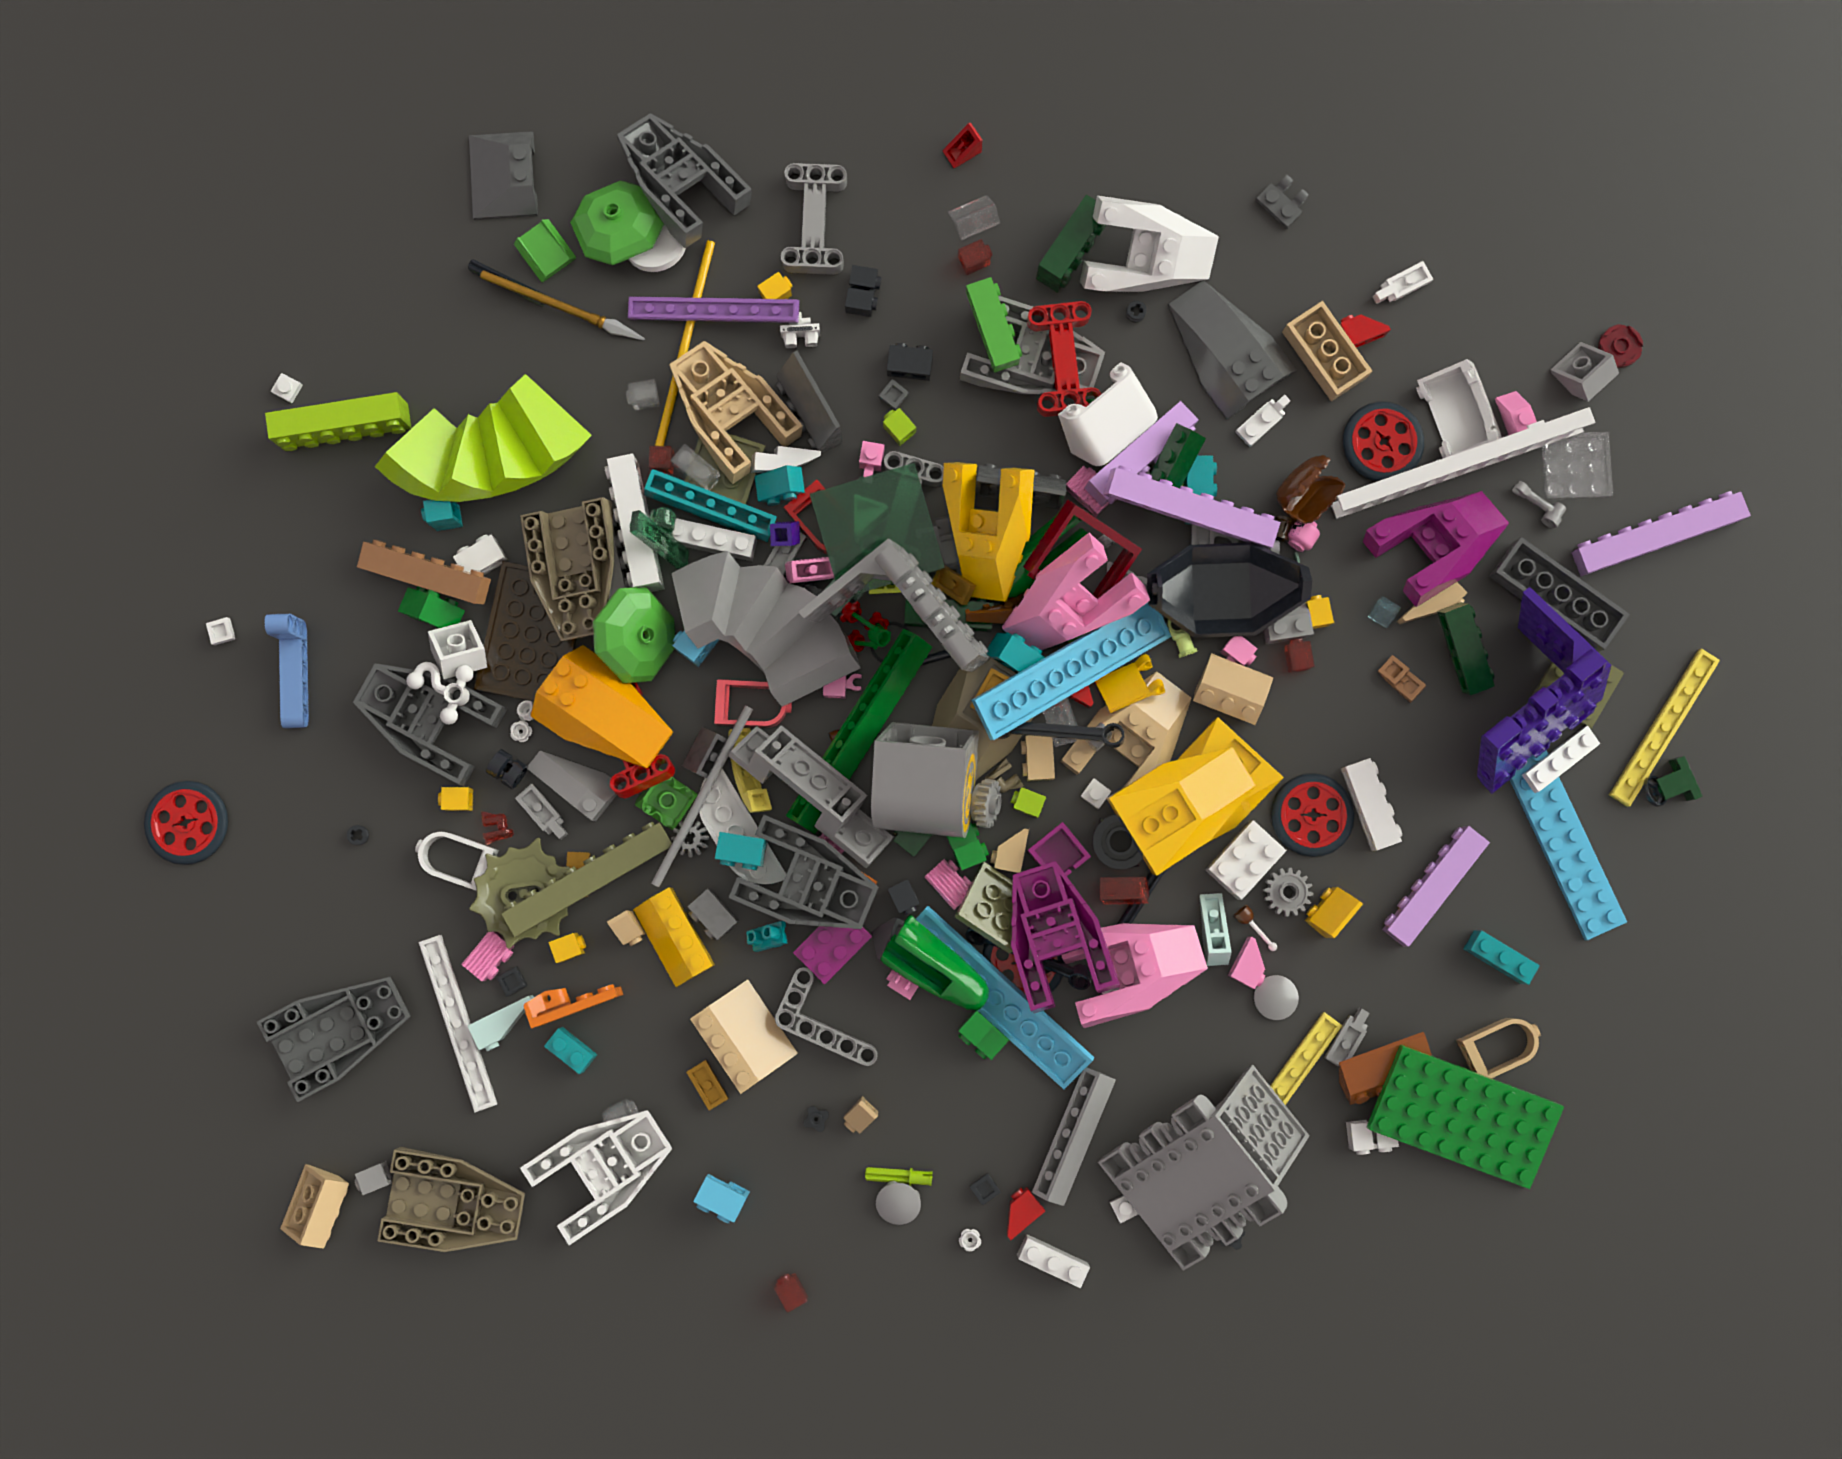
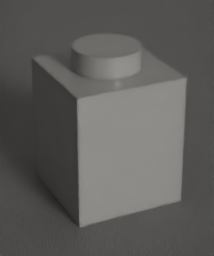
(373, 1178)

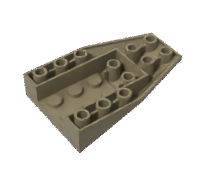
(571, 563)
(955, 712)
(447, 1204)

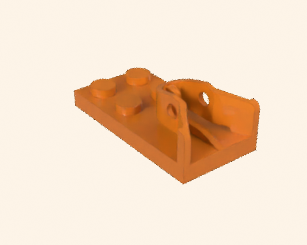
(542, 1011)

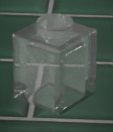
(643, 394)

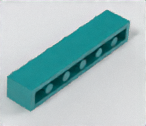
(709, 505)

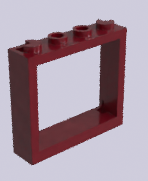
(1118, 568)

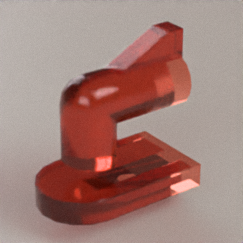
(500, 820)

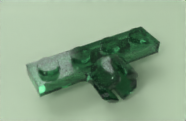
(657, 534)

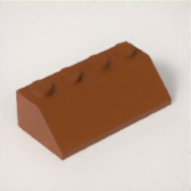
(1366, 1073)

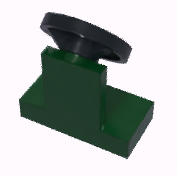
(1673, 784)

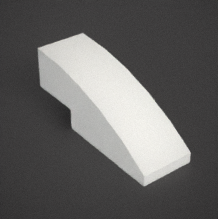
(782, 456)

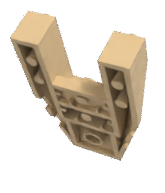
(720, 396)
(1148, 726)

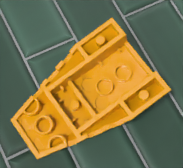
(599, 711)

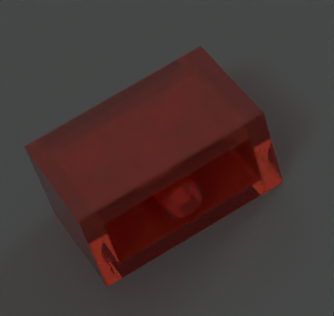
(1124, 890)

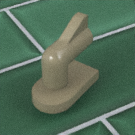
(1011, 783)

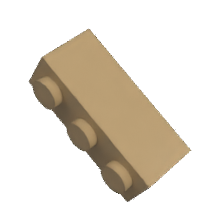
(1233, 689)
(314, 1207)

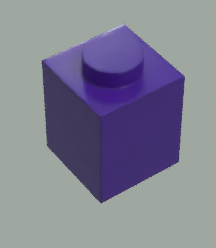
(785, 533)

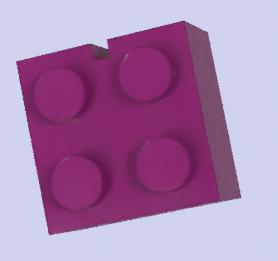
(1061, 847)

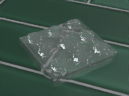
(1578, 467)

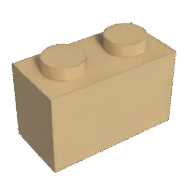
(1039, 758)

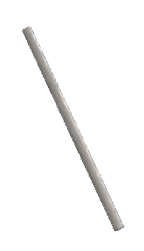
(691, 816)

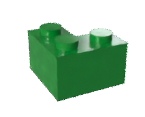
(428, 608)
(968, 850)
(982, 1034)

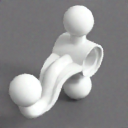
(463, 674)

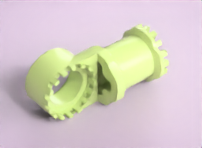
(1182, 640)

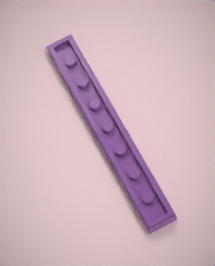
(713, 309)

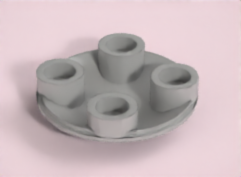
(1276, 997)
(898, 1203)

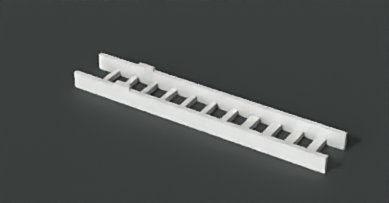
(1536, 436)

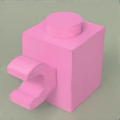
(871, 457)
(1239, 651)
(838, 688)
(901, 985)

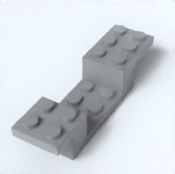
(819, 785)

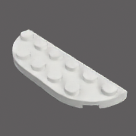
(727, 813)

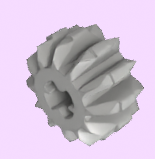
(697, 840)

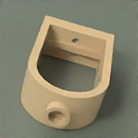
(1474, 1059)

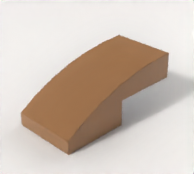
(1401, 679)

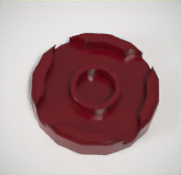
(1623, 343)

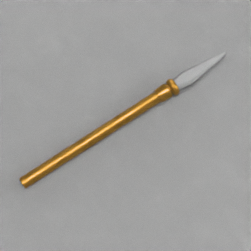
(610, 325)

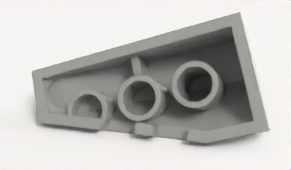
(579, 785)

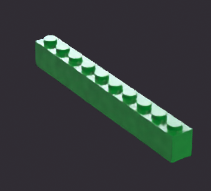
(868, 716)

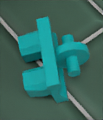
(767, 936)

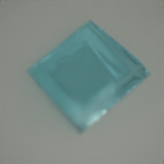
(1384, 611)

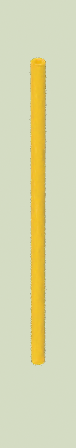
(665, 421)

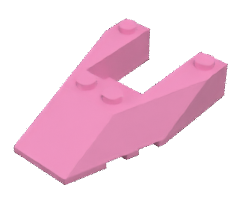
(1063, 609)
(1149, 967)

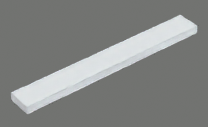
(457, 1023)

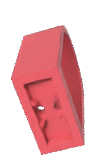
(722, 704)

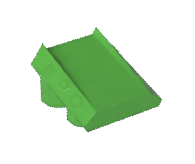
(544, 250)
(666, 801)

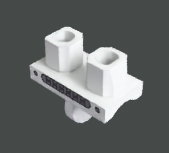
(801, 329)

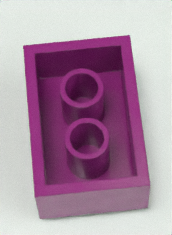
(831, 949)

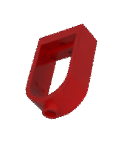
(797, 505)

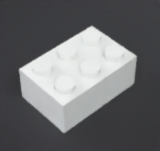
(1245, 860)

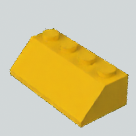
(673, 936)

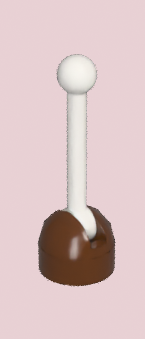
(1245, 916)

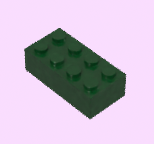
(1070, 246)

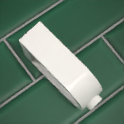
(423, 847)

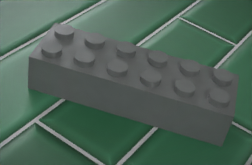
(1574, 600)

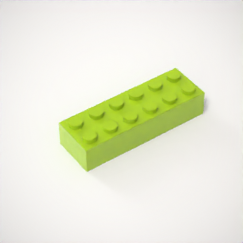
(338, 421)

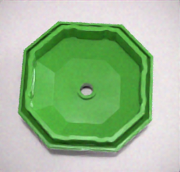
(620, 235)
(620, 634)

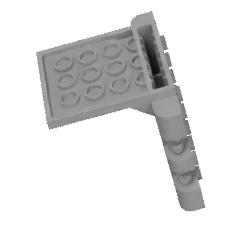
(894, 564)
(1210, 1168)

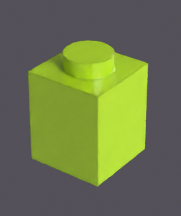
(898, 426)
(1028, 802)

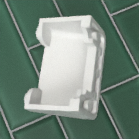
(1459, 408)
(1110, 421)

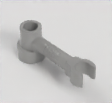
(1552, 512)

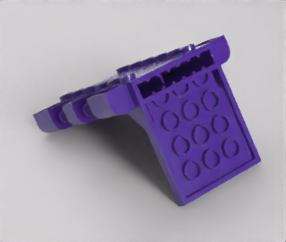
(1550, 708)

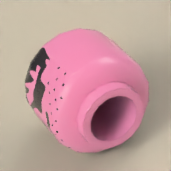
(1303, 536)

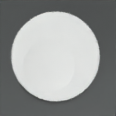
(664, 254)

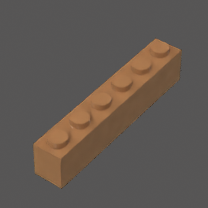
(423, 572)

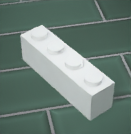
(715, 539)
(1371, 804)

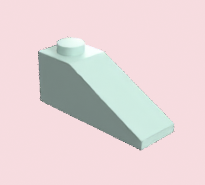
(1214, 930)
(497, 1025)

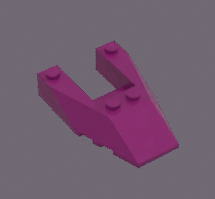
(1449, 532)
(1050, 922)

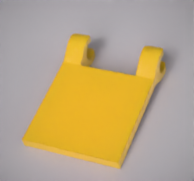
(1127, 685)

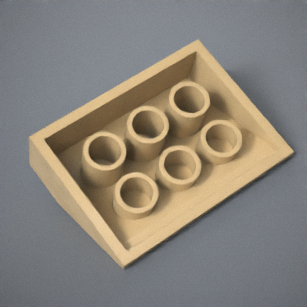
(744, 1036)

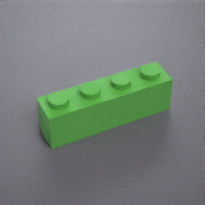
(992, 324)

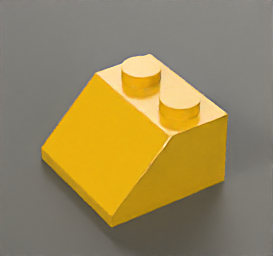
(1332, 912)

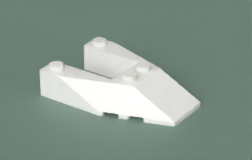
(1162, 249)
(612, 1162)

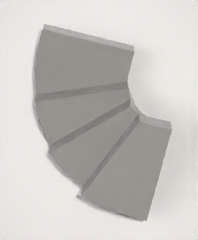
(761, 618)

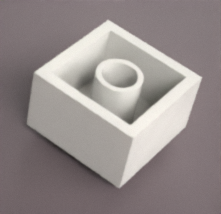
(456, 647)

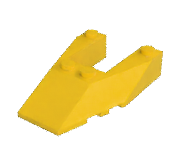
(989, 540)

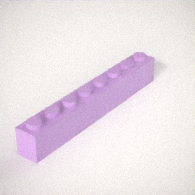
(1190, 507)
(1661, 533)

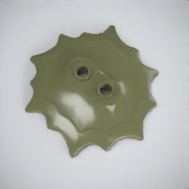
(520, 873)

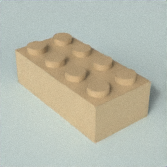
(1326, 351)

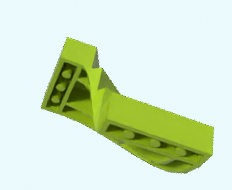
(487, 455)

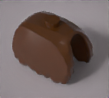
(1307, 494)

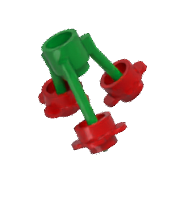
(876, 625)

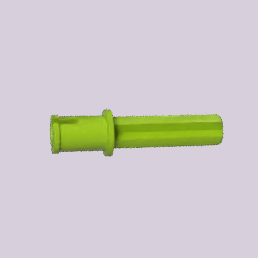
(900, 1176)

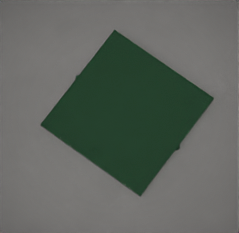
(868, 512)

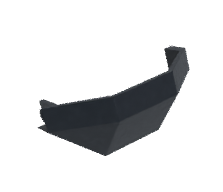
(1227, 589)

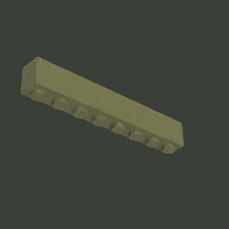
(586, 879)

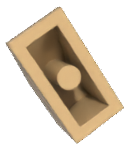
(1010, 853)
(627, 928)
(860, 1116)

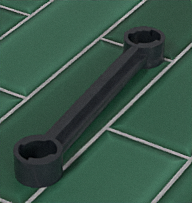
(1068, 732)
(1051, 964)

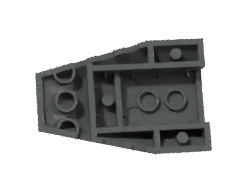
(1227, 349)

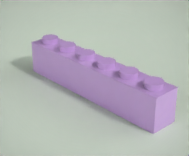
(1142, 451)
(1435, 886)

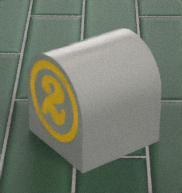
(924, 779)

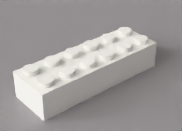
(629, 496)

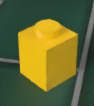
(775, 287)
(1320, 611)
(456, 799)
(567, 947)

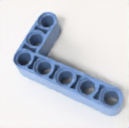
(293, 667)

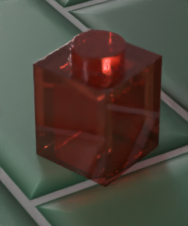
(974, 256)
(660, 459)
(1299, 655)
(790, 1292)

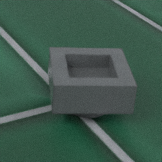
(893, 394)

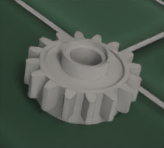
(986, 803)
(1299, 892)

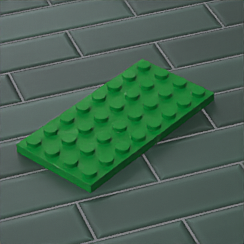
(1465, 1116)

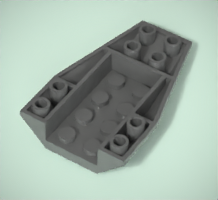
(333, 1032)

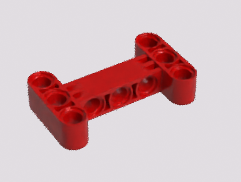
(1062, 354)
(633, 771)

